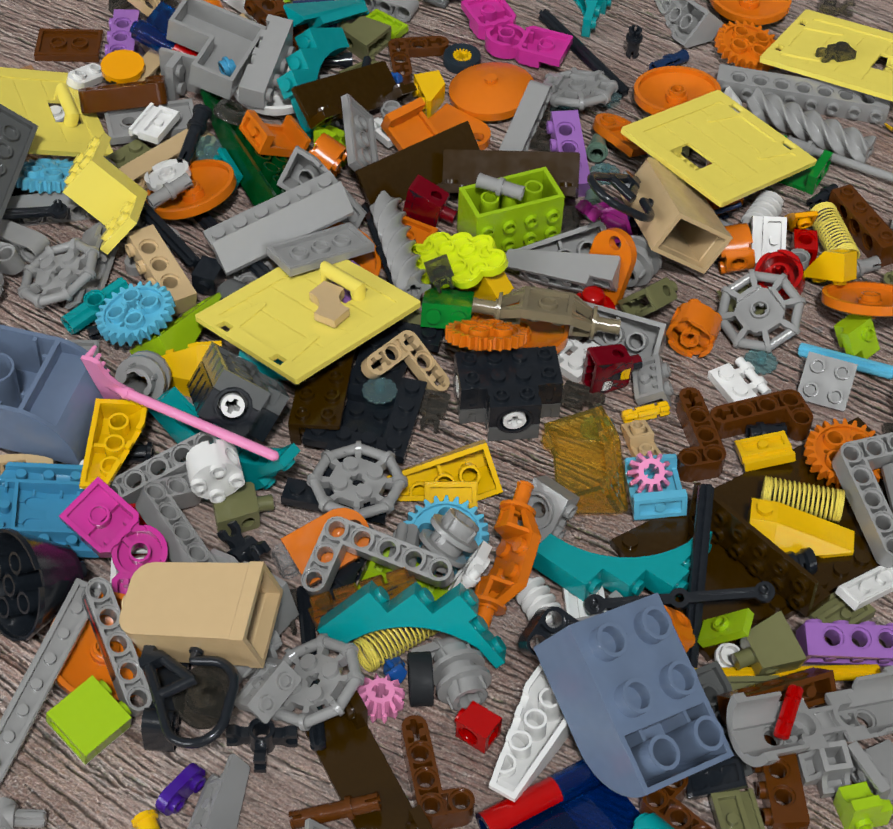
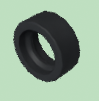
(420, 679)

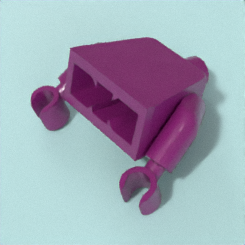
(609, 216)

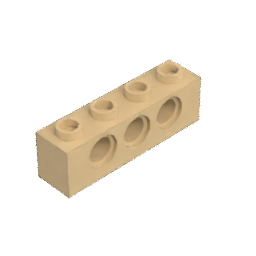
(158, 265)

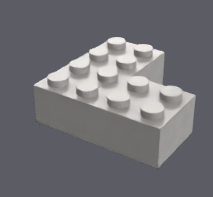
(214, 35)

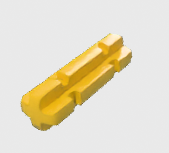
(646, 412)

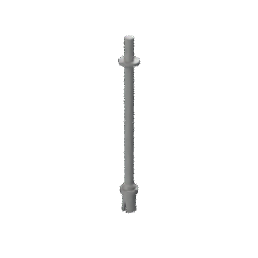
(810, 148)

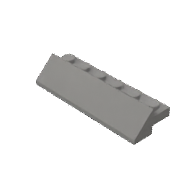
(282, 218)

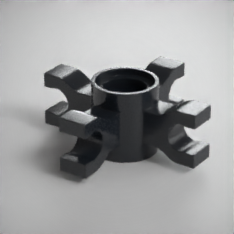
(242, 547)
(261, 746)

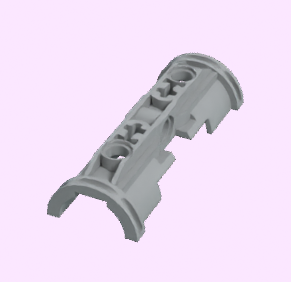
(757, 716)

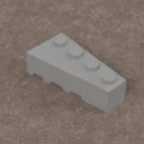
(267, 62)

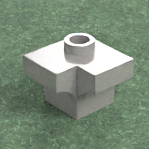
(826, 767)

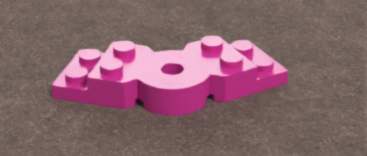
(504, 39)
(114, 531)

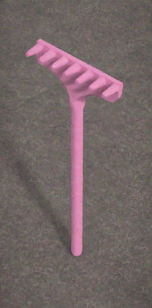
(113, 389)

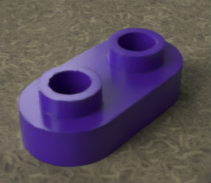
(179, 790)

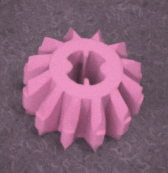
(641, 465)
(382, 697)

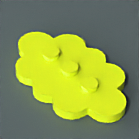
(468, 256)

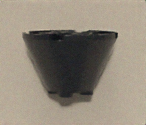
(33, 582)

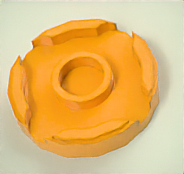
(122, 66)

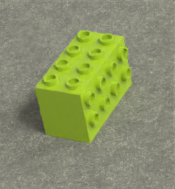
(508, 219)

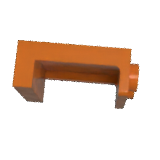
(408, 125)
(273, 138)

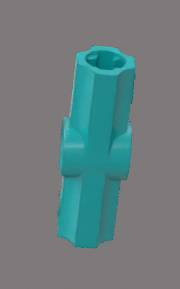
(85, 312)

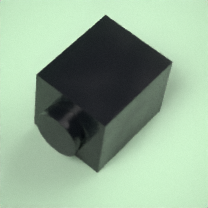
(207, 276)

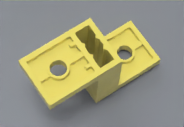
(105, 192)

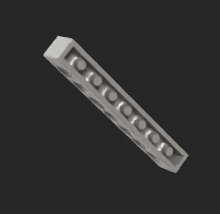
(808, 93)

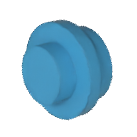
(226, 66)

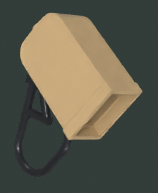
(668, 212)
(200, 618)

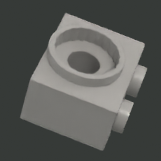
(559, 506)

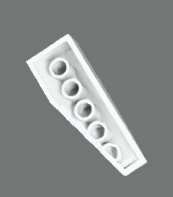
(532, 739)

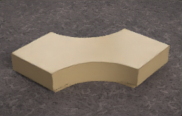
(328, 299)

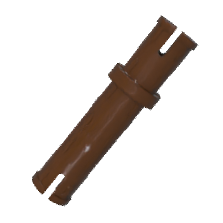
(337, 810)

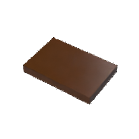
(69, 45)

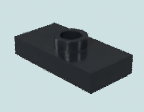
(720, 777)

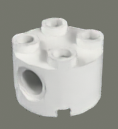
(214, 470)

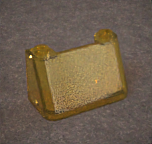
(589, 460)

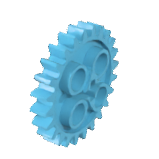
(44, 175)
(135, 313)
(422, 518)

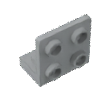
(827, 381)
(874, 767)

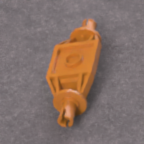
(513, 555)

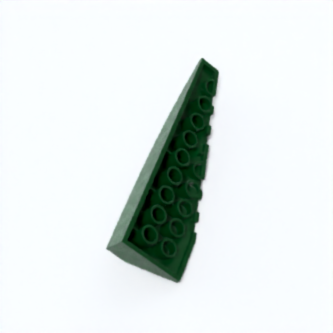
(258, 171)

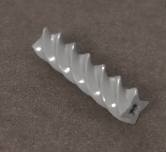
(810, 126)
(397, 246)

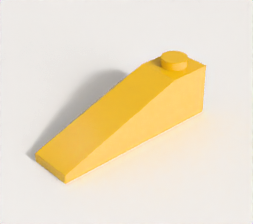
(184, 363)
(111, 437)
(465, 463)
(796, 529)

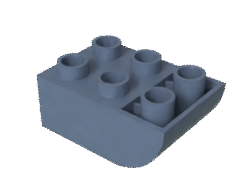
(44, 395)
(633, 698)

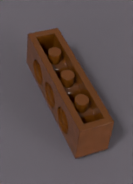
(261, 8)
(864, 224)
(812, 680)
(784, 789)

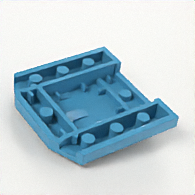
(36, 496)

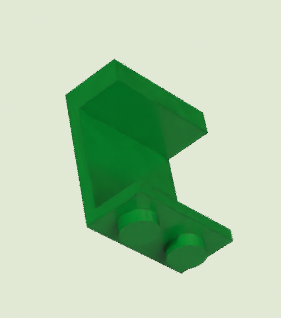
(809, 179)
(445, 307)

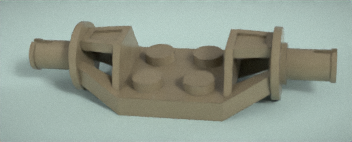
(548, 306)

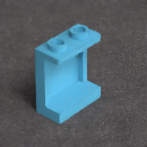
(659, 504)

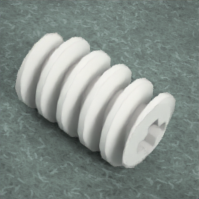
(766, 204)
(536, 596)

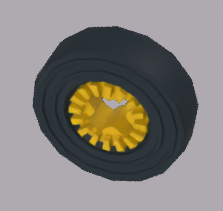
(460, 56)

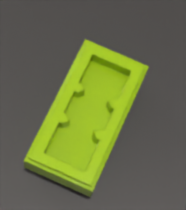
(398, 28)
(726, 628)

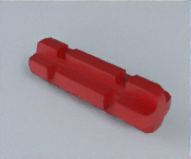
(788, 712)

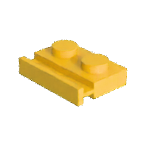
(764, 451)

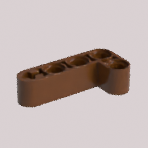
(124, 95)
(774, 407)
(706, 451)
(427, 773)
(671, 808)

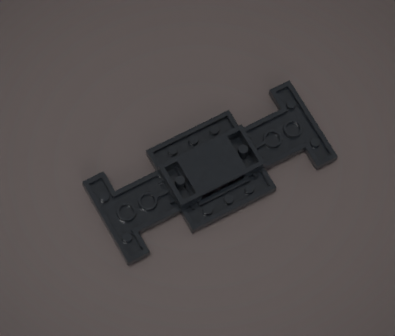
(376, 425)

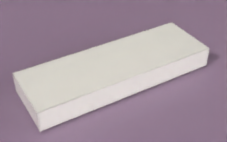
(867, 587)

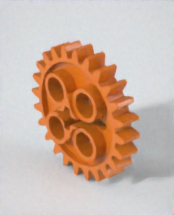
(744, 44)
(486, 334)
(825, 443)

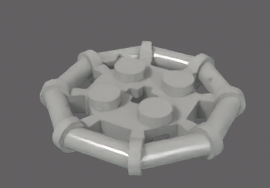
(580, 88)
(57, 273)
(767, 322)
(357, 469)
(331, 682)

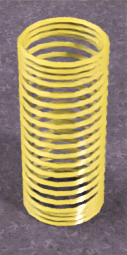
(816, 226)
(837, 501)
(373, 656)

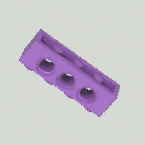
(119, 35)
(568, 137)
(844, 651)

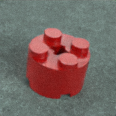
(782, 262)

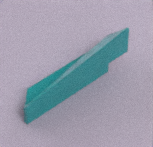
(325, 12)

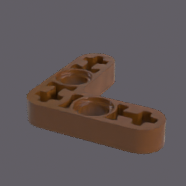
(430, 47)

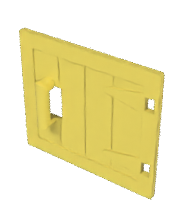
(799, 48)
(28, 95)
(739, 145)
(277, 321)

